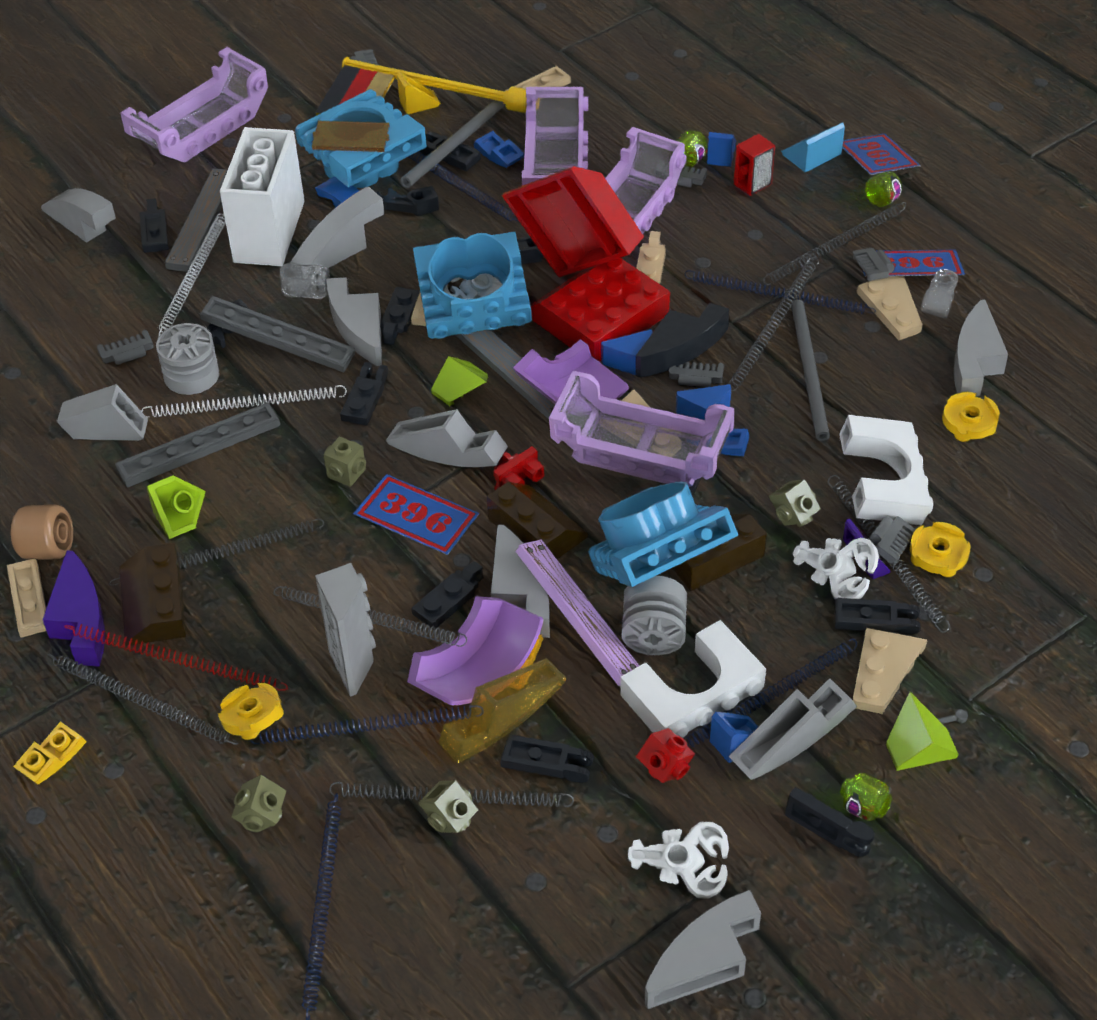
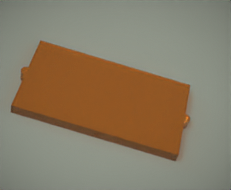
(351, 136)

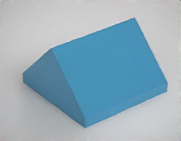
(817, 148)

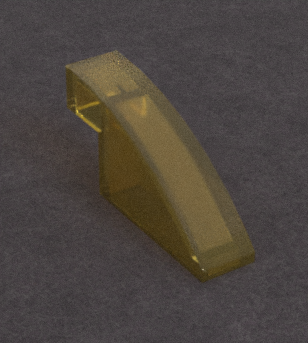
(505, 705)

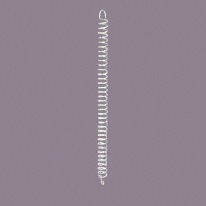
(190, 269)
(259, 398)

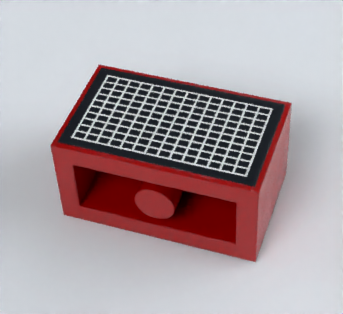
(754, 164)

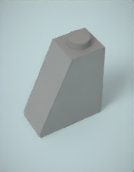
(103, 416)

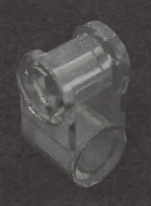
(301, 280)
(940, 294)

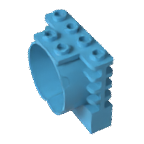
(365, 167)
(467, 259)
(657, 533)

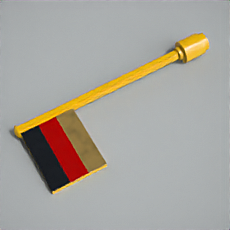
(361, 76)

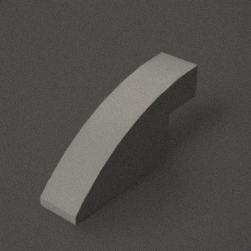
(81, 212)
(341, 231)
(357, 319)
(978, 350)
(447, 440)
(515, 582)
(792, 729)
(704, 951)

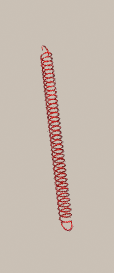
(162, 655)

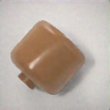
(41, 532)

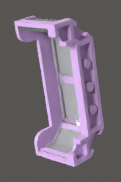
(205, 112)
(554, 131)
(647, 175)
(638, 437)

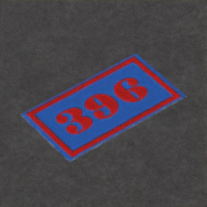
(878, 154)
(923, 262)
(416, 514)

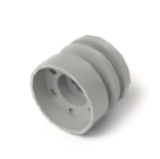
(187, 358)
(655, 616)

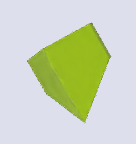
(457, 379)
(176, 504)
(919, 737)

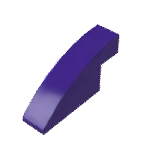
(73, 604)

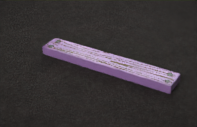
(577, 609)

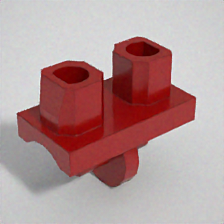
(518, 467)

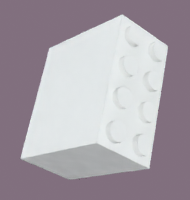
(262, 196)

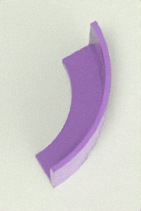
(551, 376)
(496, 645)

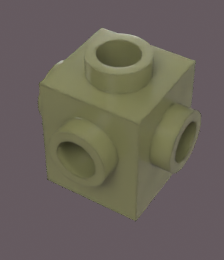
(344, 461)
(795, 503)
(258, 804)
(448, 807)

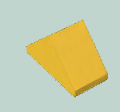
(414, 95)

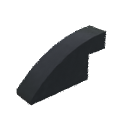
(681, 339)

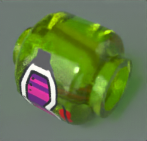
(695, 146)
(883, 188)
(866, 796)

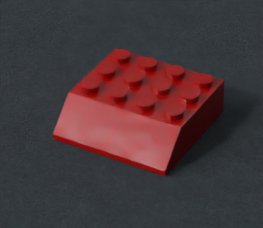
(574, 219)
(602, 305)

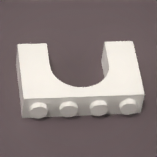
(897, 446)
(727, 657)

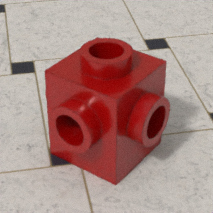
(666, 755)

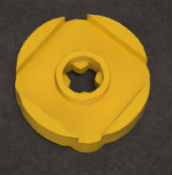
(969, 428)
(939, 562)
(264, 711)

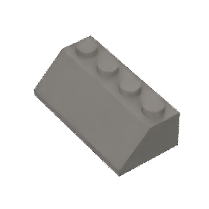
(347, 623)

